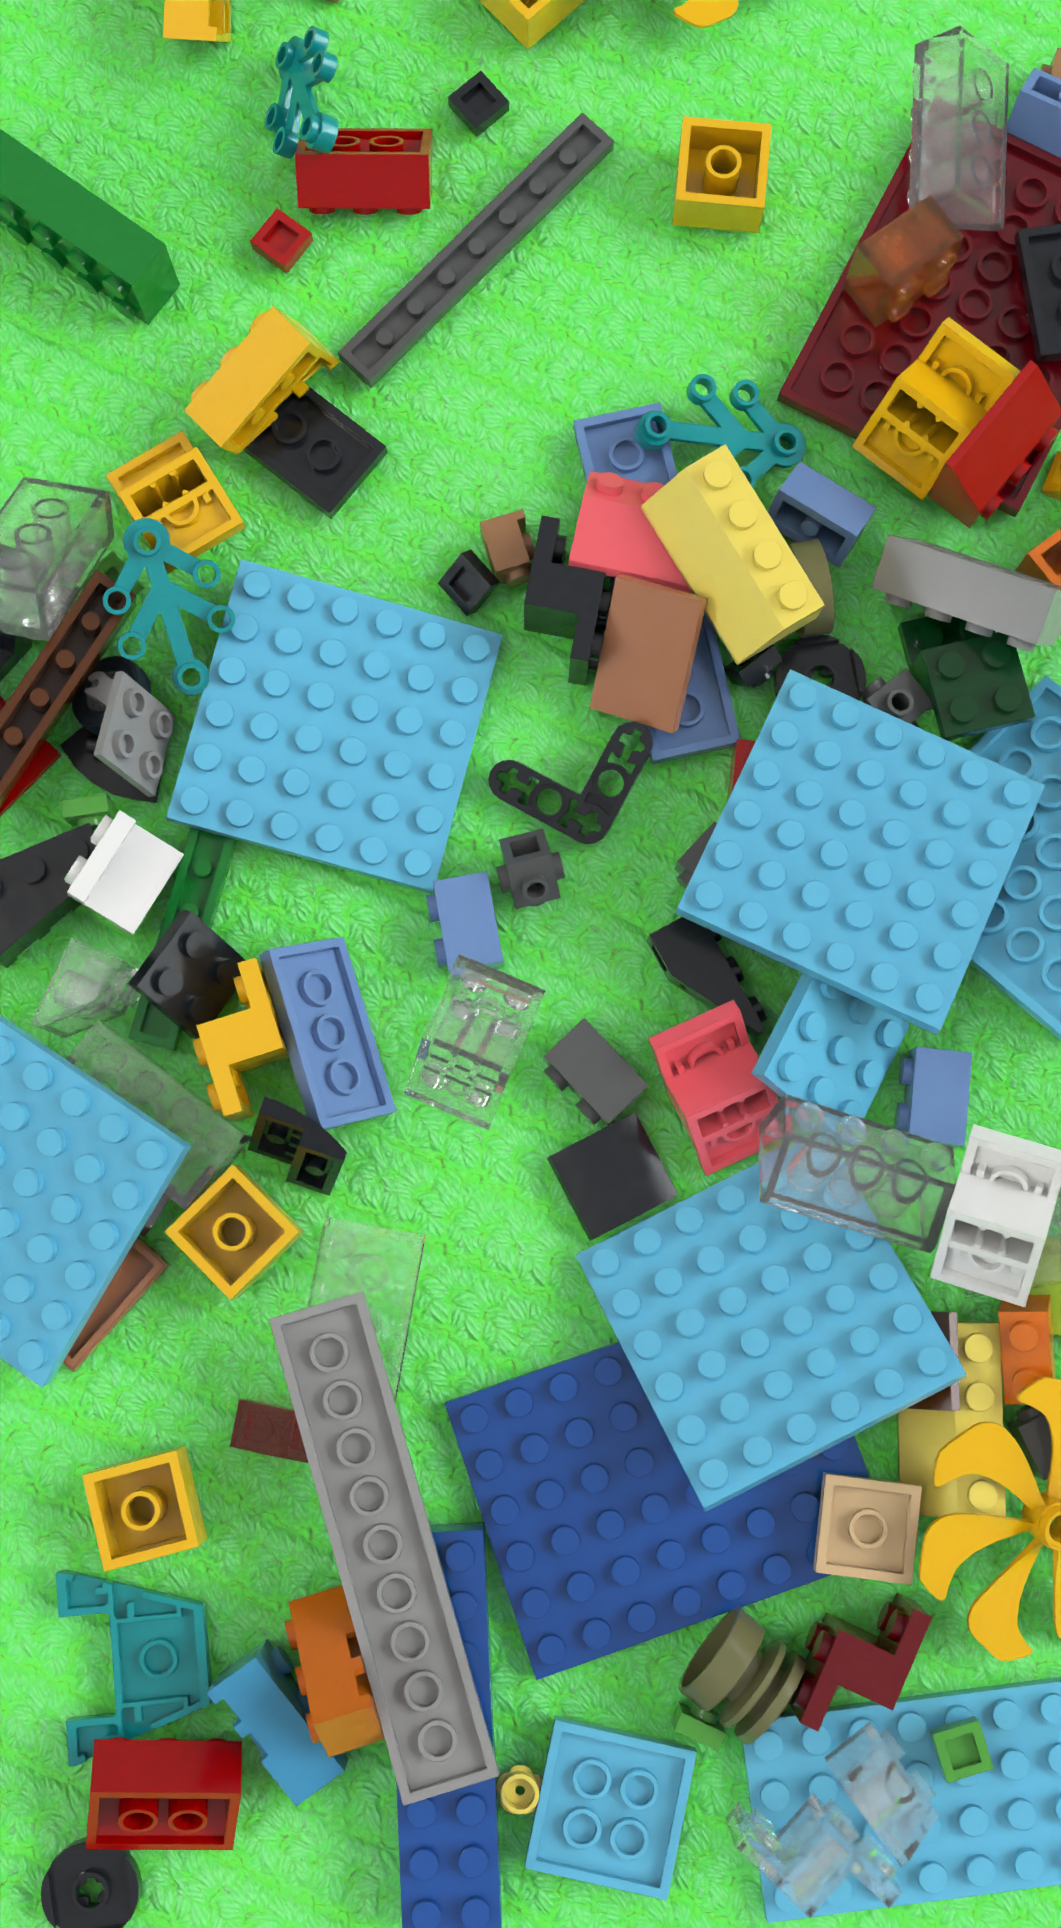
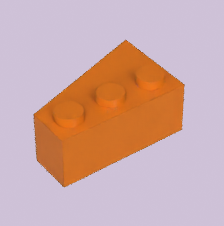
(332, 1673)

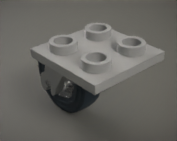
(128, 721)

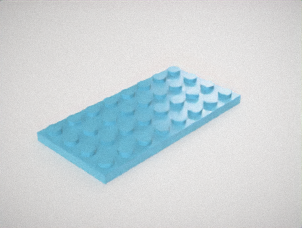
(991, 1827)

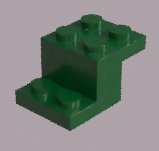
(968, 676)

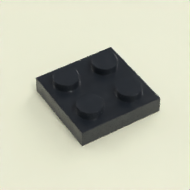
(189, 973)

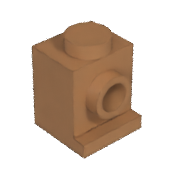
(508, 548)

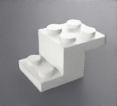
(122, 872)
(999, 1215)

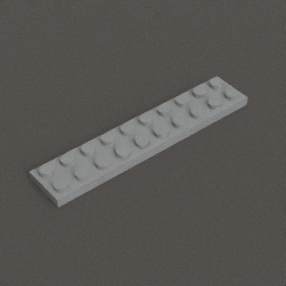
(384, 1548)

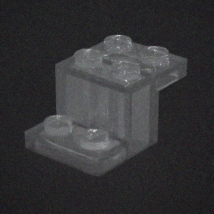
(474, 1041)
(813, 1853)

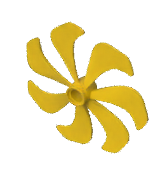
(954, 1537)

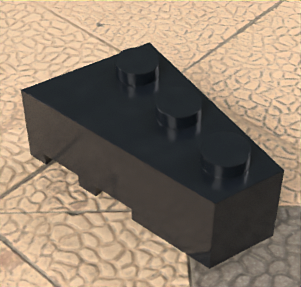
(35, 889)

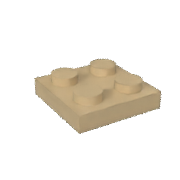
(867, 1528)

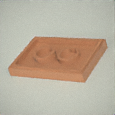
(647, 653)
(132, 1280)

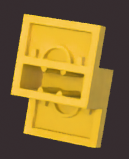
(934, 407)
(181, 493)
(240, 1043)

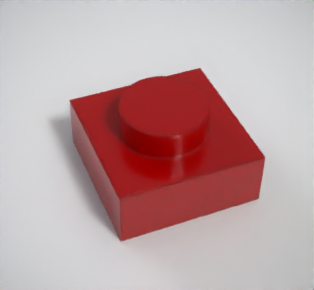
(281, 240)

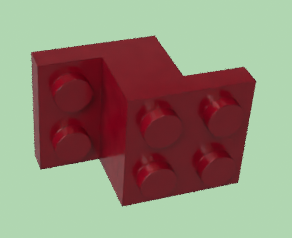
(859, 1660)

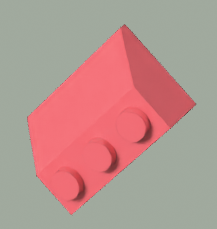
(616, 534)

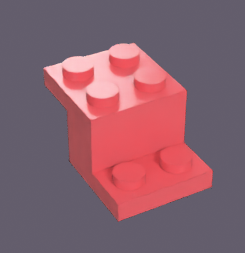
(711, 1085)

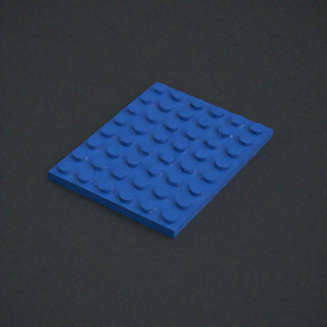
(603, 1522)

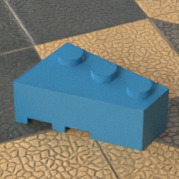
(275, 1718)

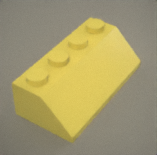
(732, 555)
(926, 1431)

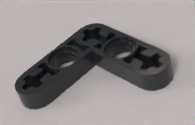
(591, 797)

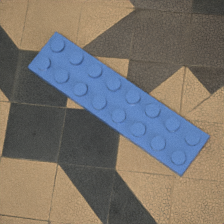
(708, 714)

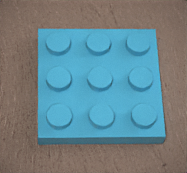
(830, 1048)
(610, 1808)

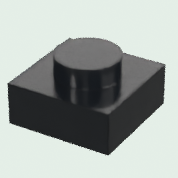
(478, 103)
(468, 582)
(755, 669)

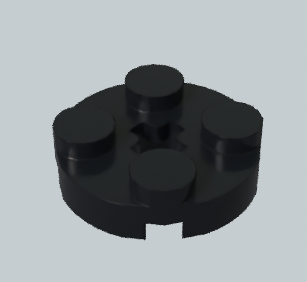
(830, 657)
(69, 1870)

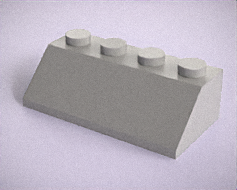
(971, 590)

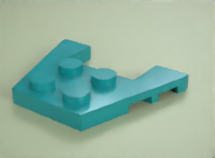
(156, 1657)

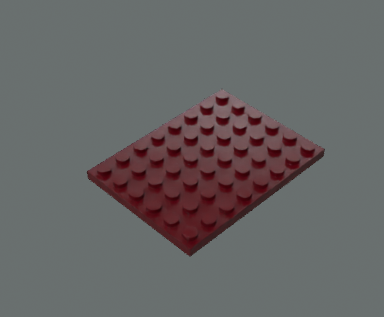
(853, 364)

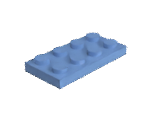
(327, 1033)

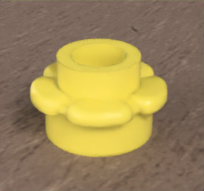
(519, 1803)

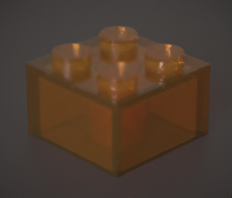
(903, 262)

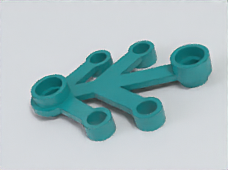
(296, 95)
(728, 429)
(165, 598)

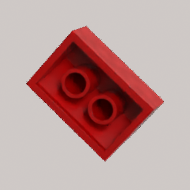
(367, 172)
(998, 448)
(164, 1794)

